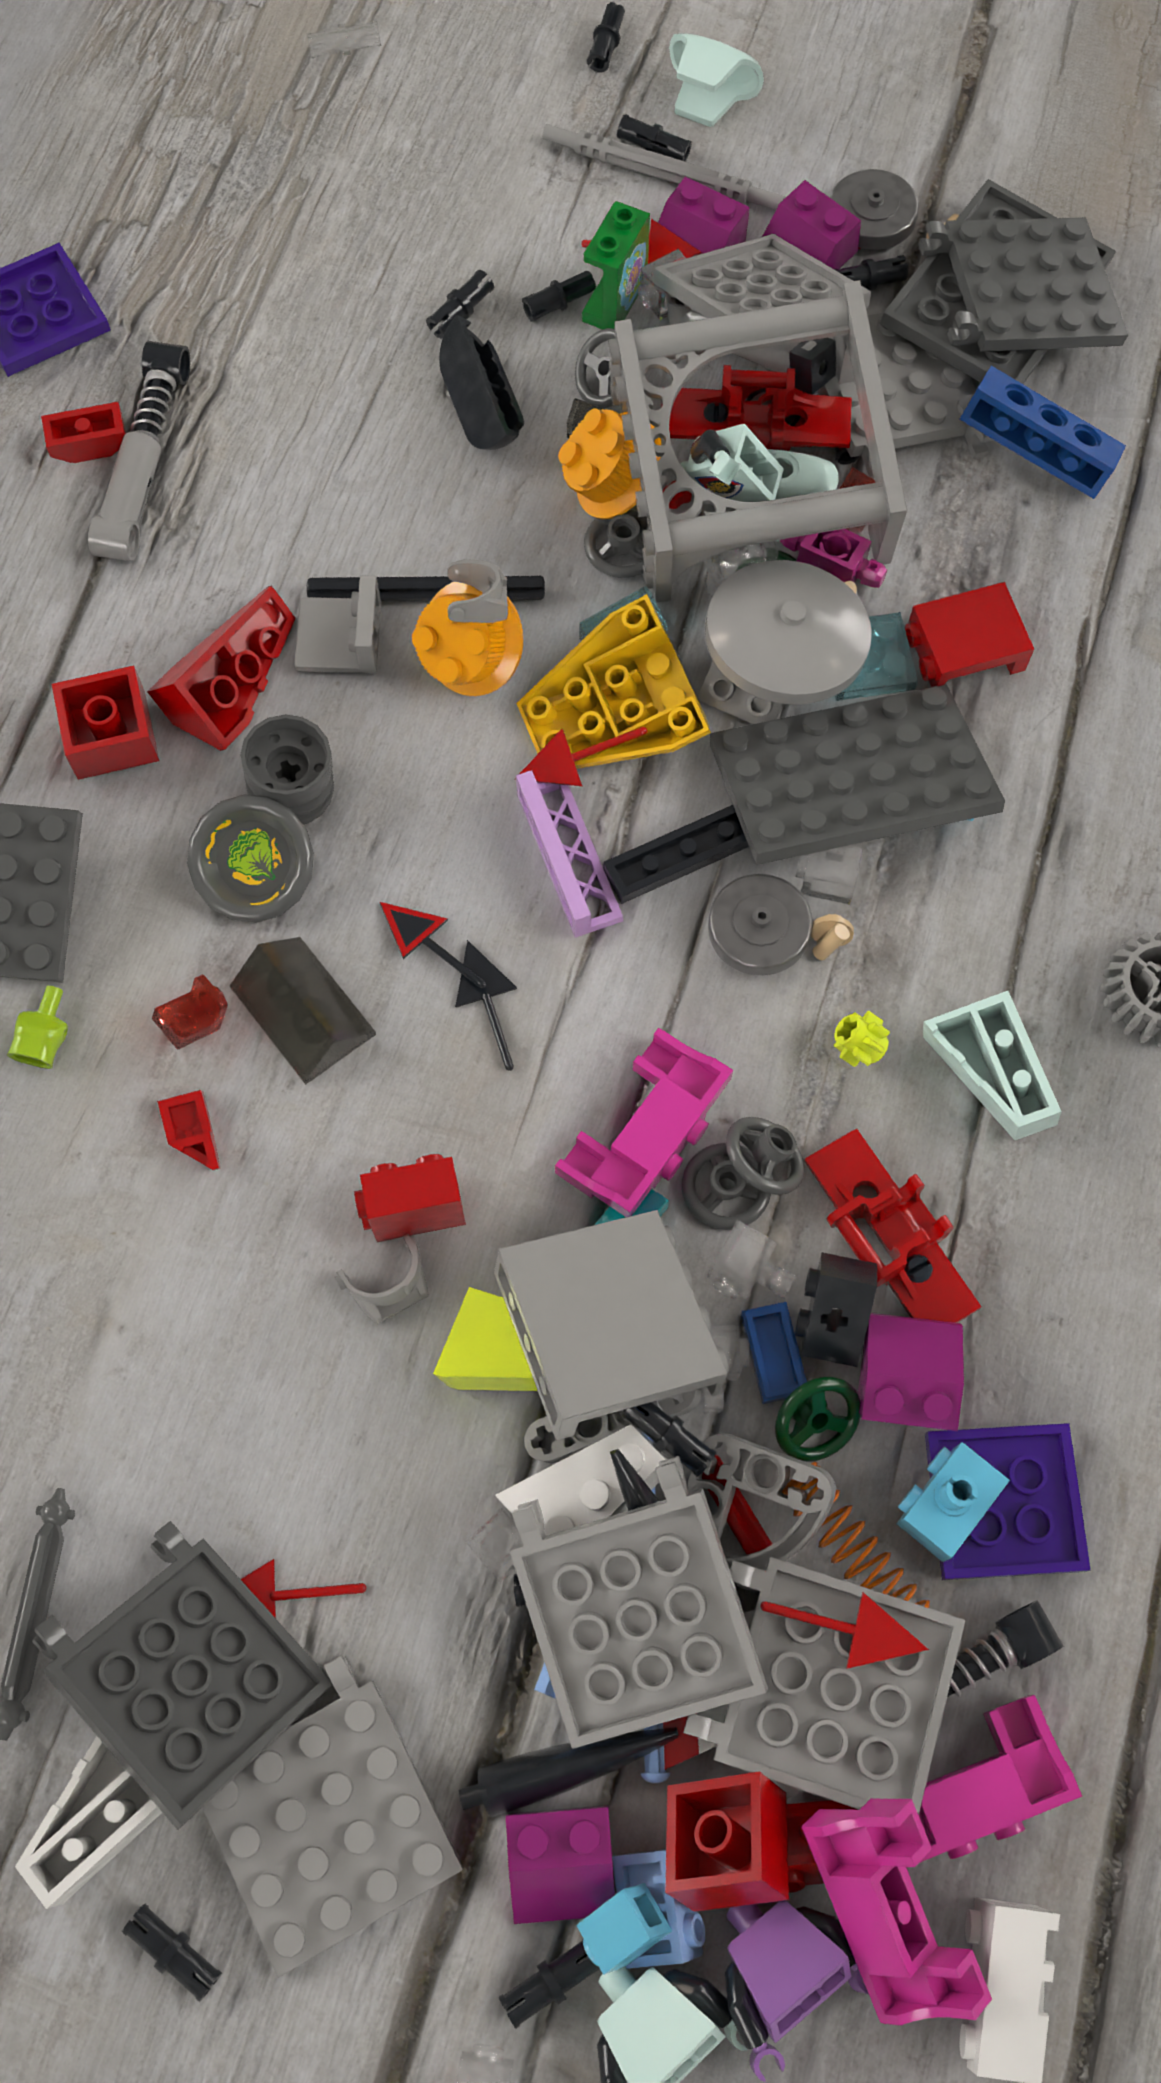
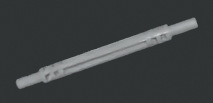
(659, 165)

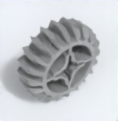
(1135, 964)

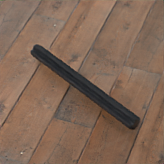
(417, 587)

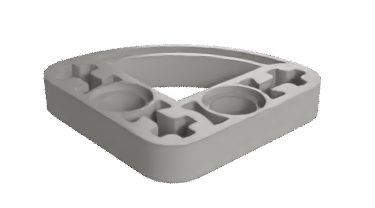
(741, 1475)

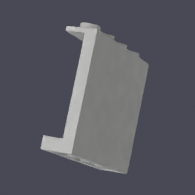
(608, 1319)

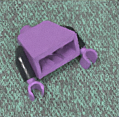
(783, 1971)

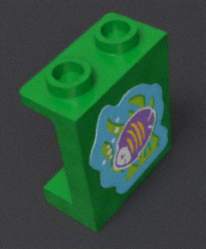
(620, 251)

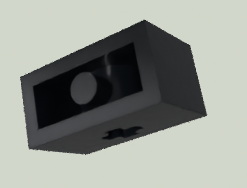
(839, 1332)

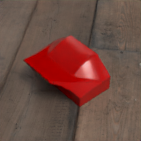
(84, 433)

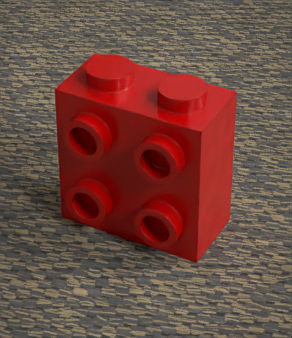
(410, 1198)

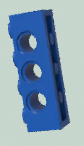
(1043, 432)

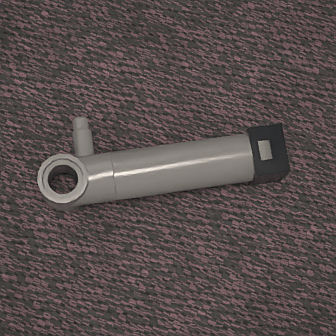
(812, 359)

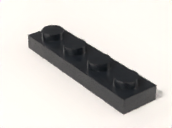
(675, 854)

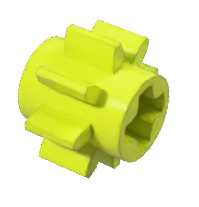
(861, 1038)

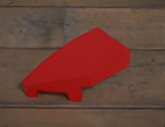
(190, 1128)

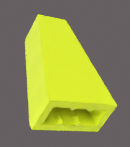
(484, 1348)

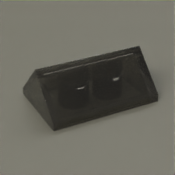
(300, 1006)

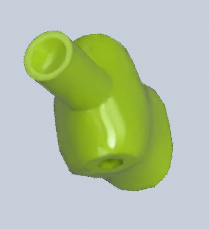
(39, 1032)

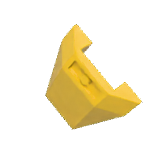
(615, 683)

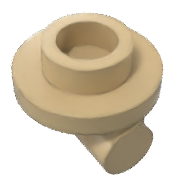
(830, 933)

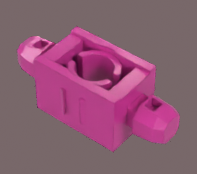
(850, 556)

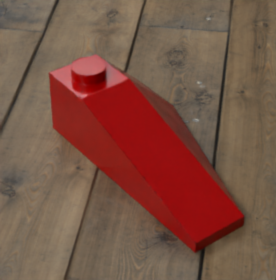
(220, 679)

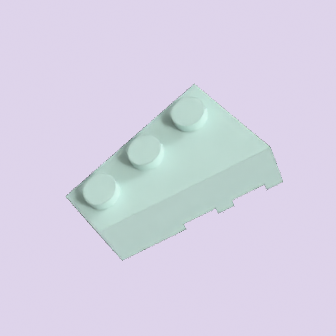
(997, 1063)

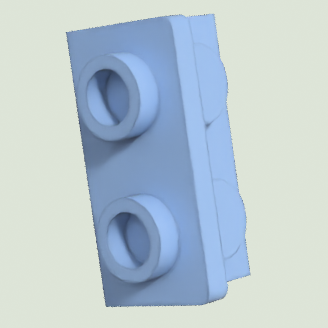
(687, 1926)

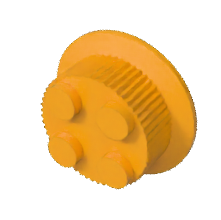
(598, 464)
(467, 655)

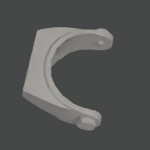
(486, 578)
(389, 1303)

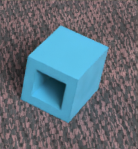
(623, 1928)

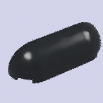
(479, 388)

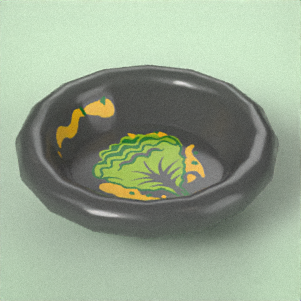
(250, 858)

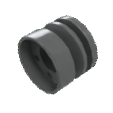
(289, 750)

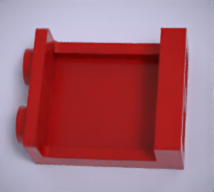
(968, 634)

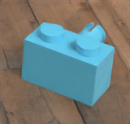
(951, 1500)

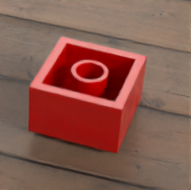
(105, 722)
(727, 1842)

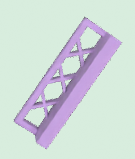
(554, 853)

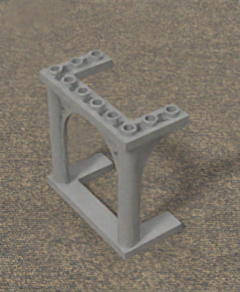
(684, 539)

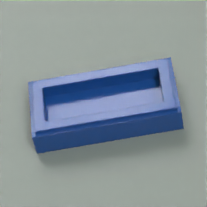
(773, 1351)

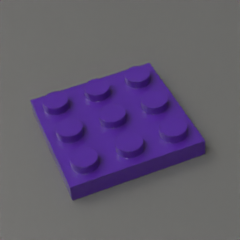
(44, 309)
(1038, 1514)

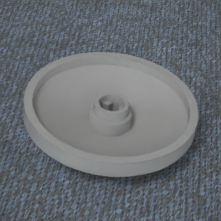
(787, 632)

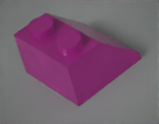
(704, 217)
(816, 226)
(912, 1372)
(559, 1863)

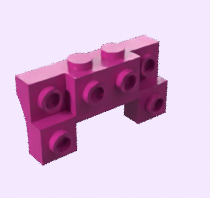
(656, 1133)
(999, 1790)
(867, 1879)

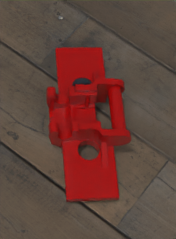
(706, 409)
(903, 1224)

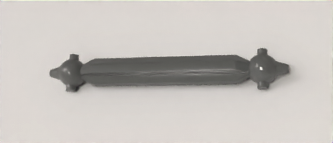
(32, 1611)

